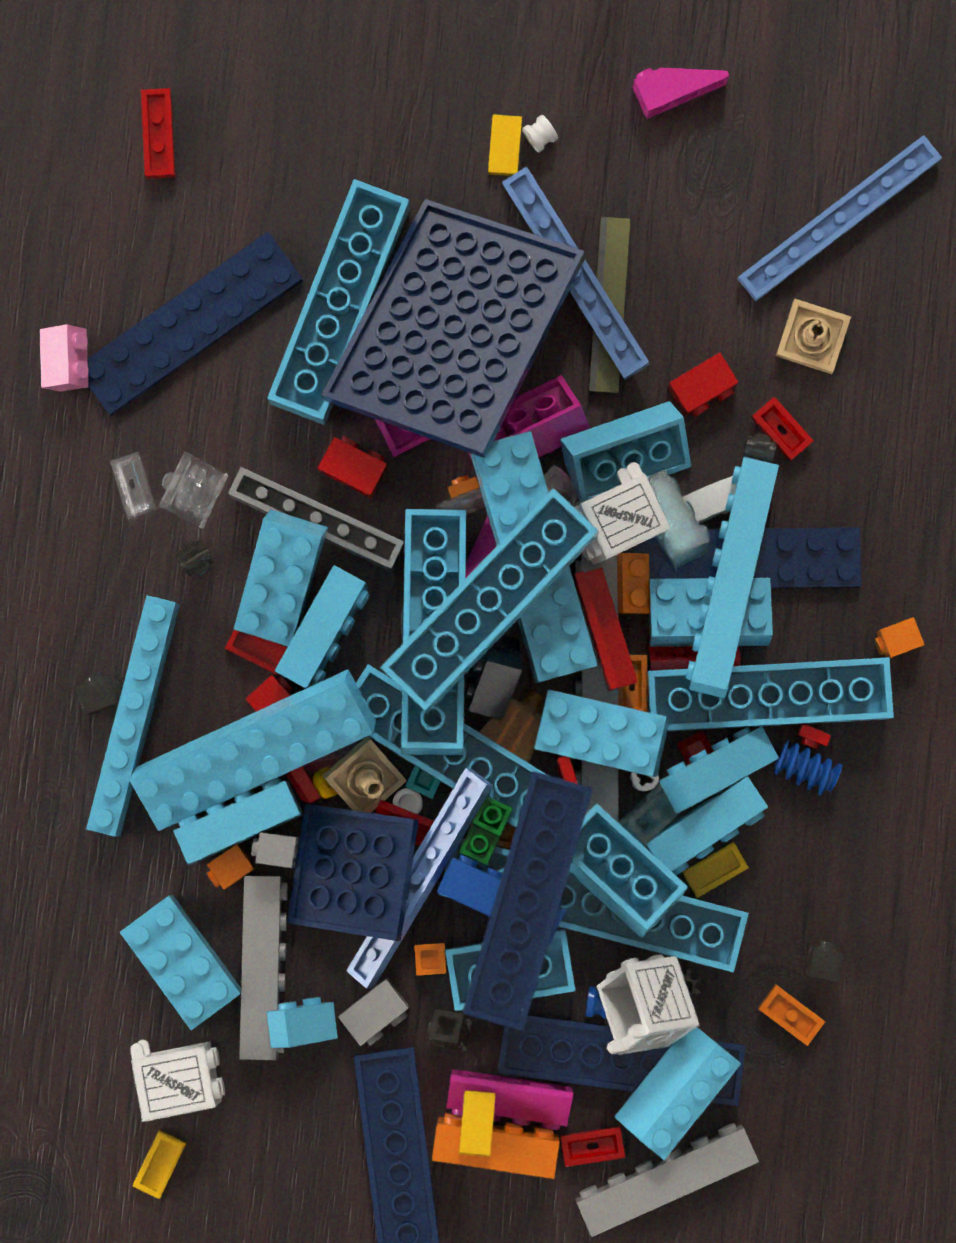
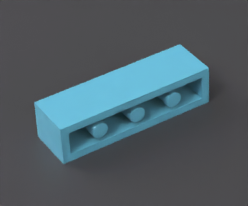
(718, 769)

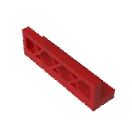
(605, 629)

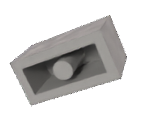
(275, 849)
(374, 1012)

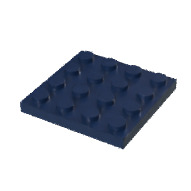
(353, 872)

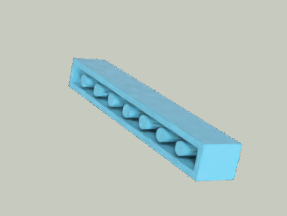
(733, 577)
(133, 716)

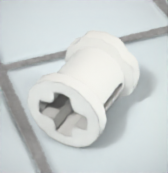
(647, 786)

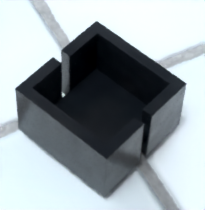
(494, 678)

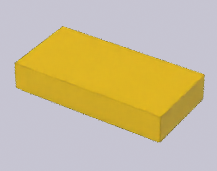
(504, 145)
(715, 869)
(477, 1123)
(159, 1164)

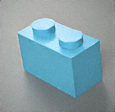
(301, 1024)

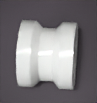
(540, 133)

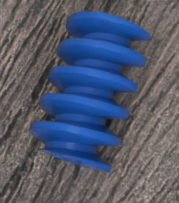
(807, 768)

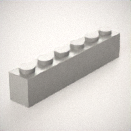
(342, 529)
(261, 963)
(666, 1180)

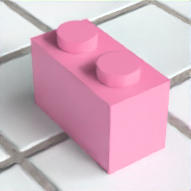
(64, 358)

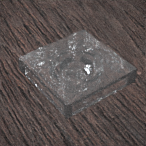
(192, 490)

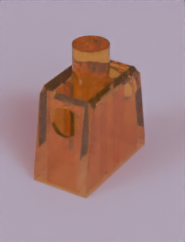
(519, 726)

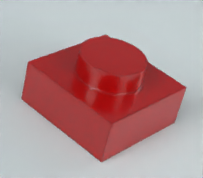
(812, 737)

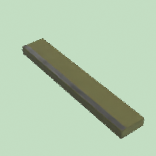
(612, 277)

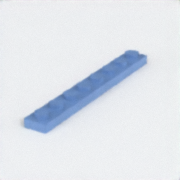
(839, 218)
(586, 287)
(426, 869)

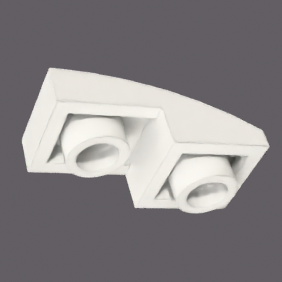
(711, 499)

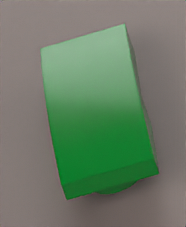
(486, 831)

